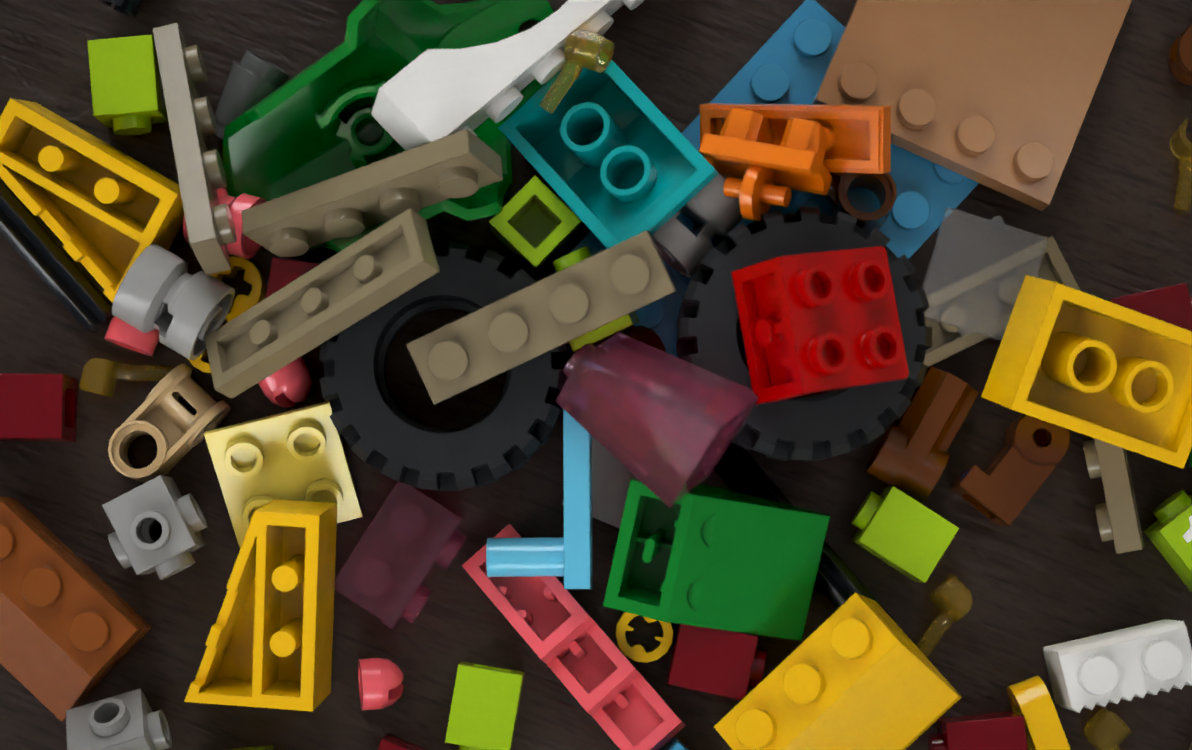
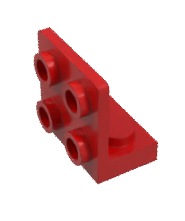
(819, 322)

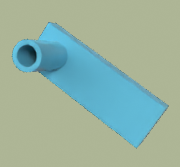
(557, 556)

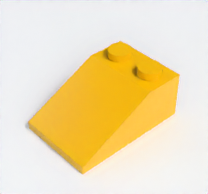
(1096, 370)

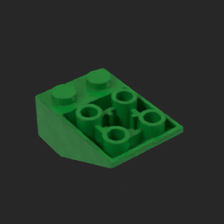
(717, 561)

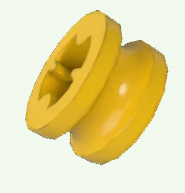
(637, 652)

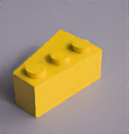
(86, 191)
(277, 614)

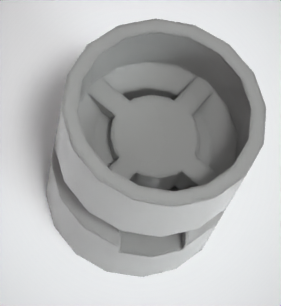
(712, 217)
(167, 298)

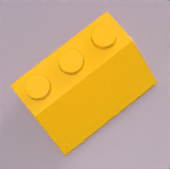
(843, 689)

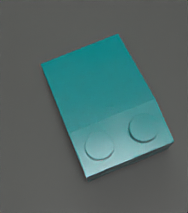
(610, 154)

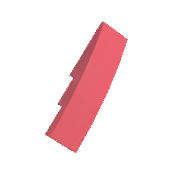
(580, 655)

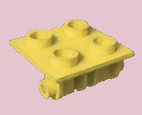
(285, 459)

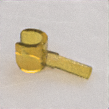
(581, 50)
(1182, 150)
(101, 375)
(954, 601)
(1106, 730)

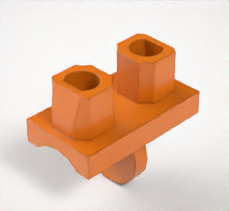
(767, 172)

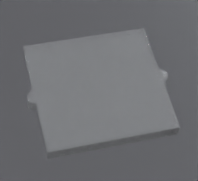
(979, 272)

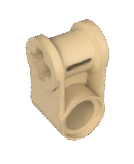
(168, 422)

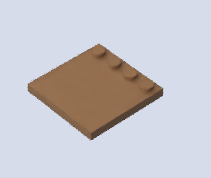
(979, 81)

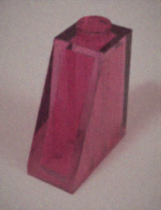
(654, 412)

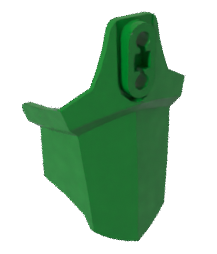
(323, 116)

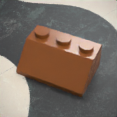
(57, 615)

